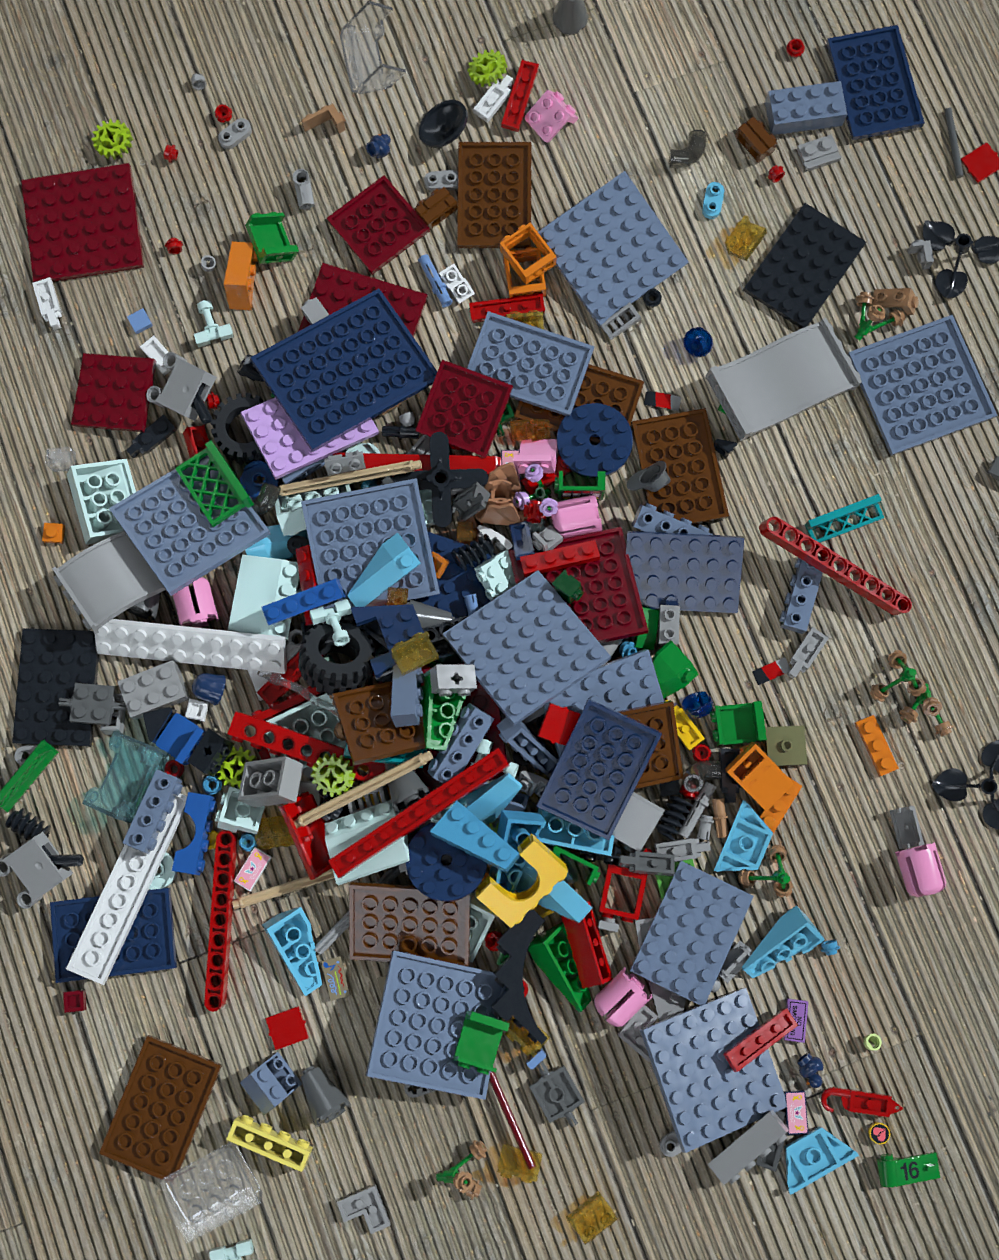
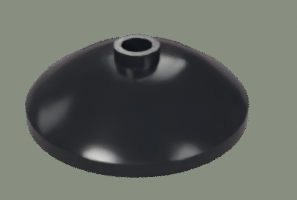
(443, 124)

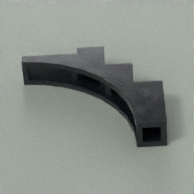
(510, 974)

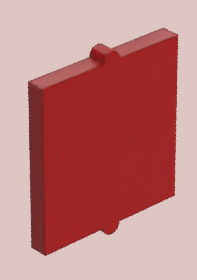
(981, 162)
(558, 724)
(287, 1028)

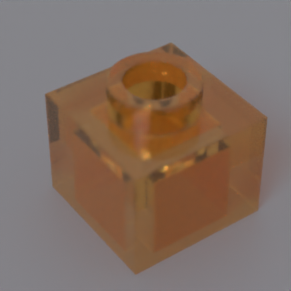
(466, 532)

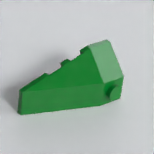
(673, 669)
(439, 715)
(555, 958)

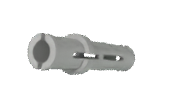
(697, 809)

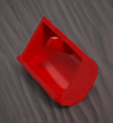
(307, 839)

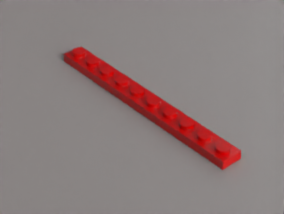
(418, 813)

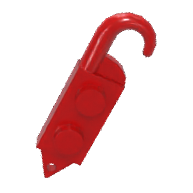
(862, 1102)

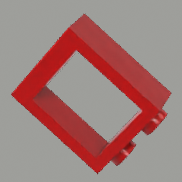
(609, 913)

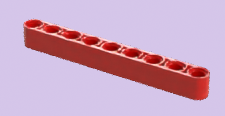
(487, 463)
(827, 562)
(215, 928)

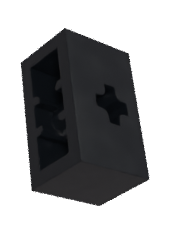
(211, 752)

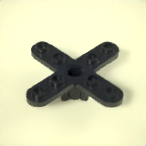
(454, 479)

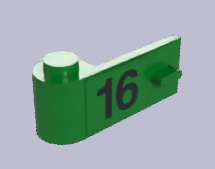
(907, 1170)

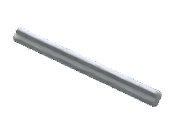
(343, 923)

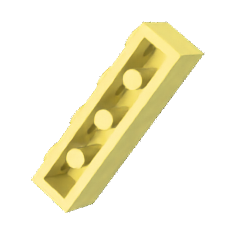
(270, 1143)

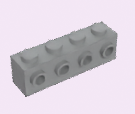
(748, 1147)

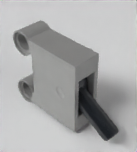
(184, 390)
(38, 868)

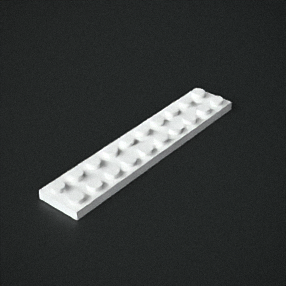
(192, 645)
(120, 903)

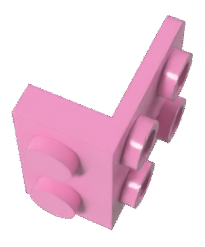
(550, 115)
(537, 452)

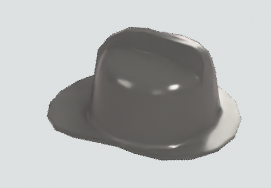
(650, 478)

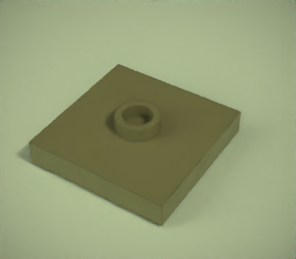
(786, 745)

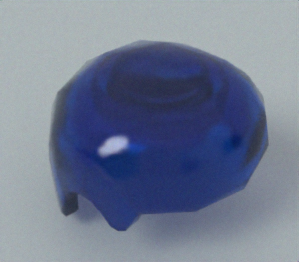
(698, 342)
(698, 704)

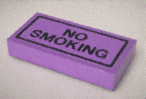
(799, 1011)

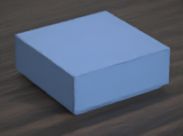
(139, 321)
(532, 1062)

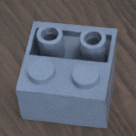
(270, 1083)

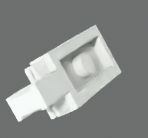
(493, 99)
(48, 302)

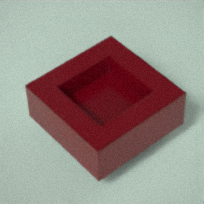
(74, 1001)

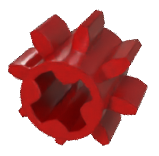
(532, 512)

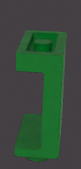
(270, 238)
(738, 723)

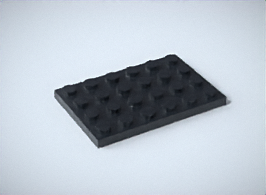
(804, 266)
(48, 671)

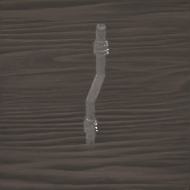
(277, 679)

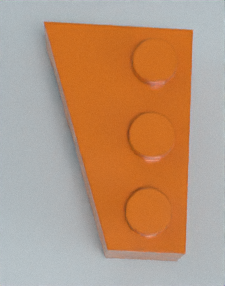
(240, 275)

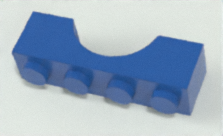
(303, 601)
(191, 858)

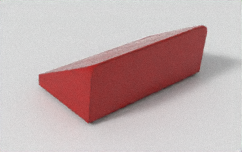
(195, 439)

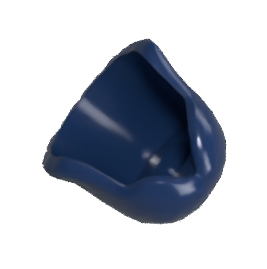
(209, 687)

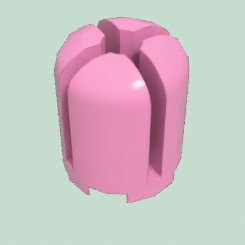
(577, 517)
(204, 602)
(921, 870)
(615, 991)

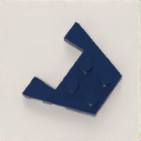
(396, 624)

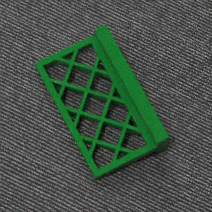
(226, 473)
(26, 775)

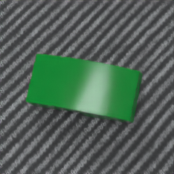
(647, 641)

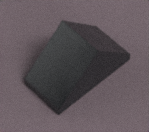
(157, 721)

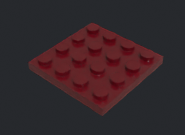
(378, 224)
(113, 392)
(464, 408)

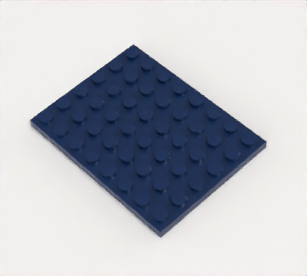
(345, 369)

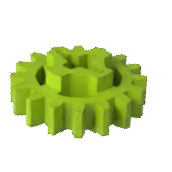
(487, 68)
(103, 141)
(238, 760)
(340, 771)

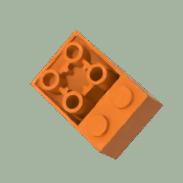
(759, 776)

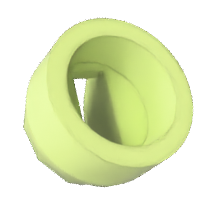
(874, 1039)

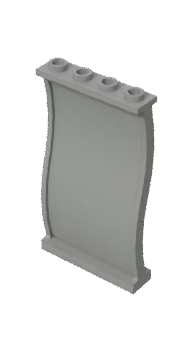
(783, 379)
(107, 580)

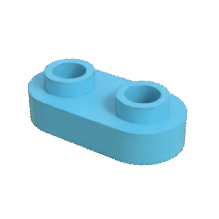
(713, 199)

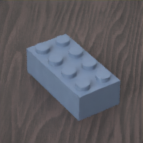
(805, 108)

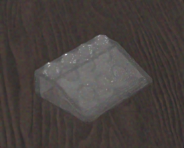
(211, 1191)

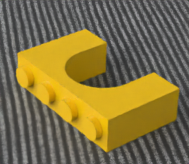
(513, 906)

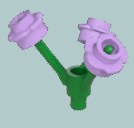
(548, 505)

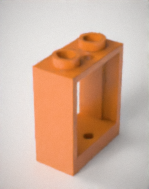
(528, 254)
(538, 267)

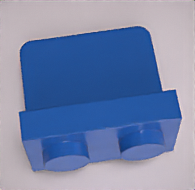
(180, 738)

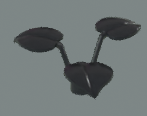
(940, 234)
(952, 784)

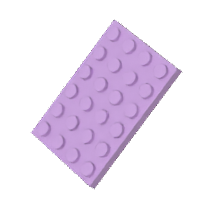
(284, 446)

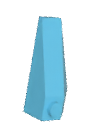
(274, 544)
(386, 568)
(492, 798)
(568, 835)
(561, 898)
(787, 937)
(294, 942)

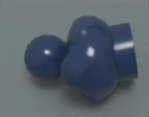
(379, 146)
(808, 1067)

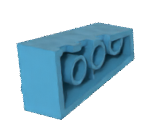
(514, 829)
(471, 835)

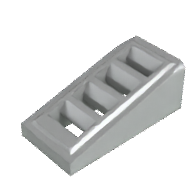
(616, 316)
(108, 730)
(383, 791)

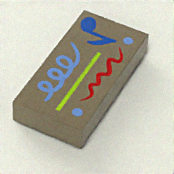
(335, 978)

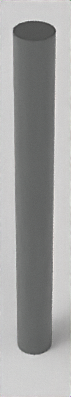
(953, 142)

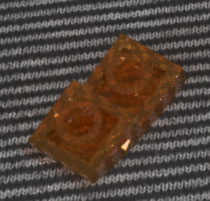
(530, 429)
(396, 596)

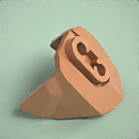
(500, 508)

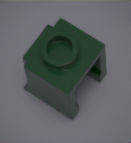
(568, 587)

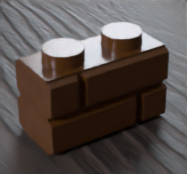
(756, 139)
(436, 207)

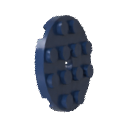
(596, 421)
(435, 879)

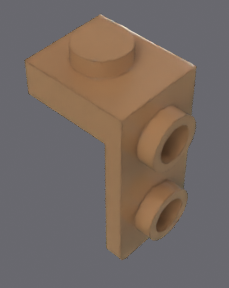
(323, 115)
(896, 298)

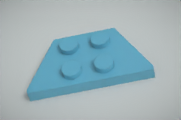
(745, 842)
(814, 1157)

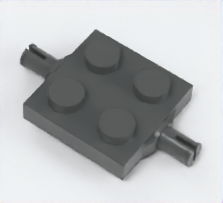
(92, 704)
(557, 1094)

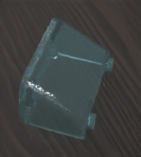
(127, 777)

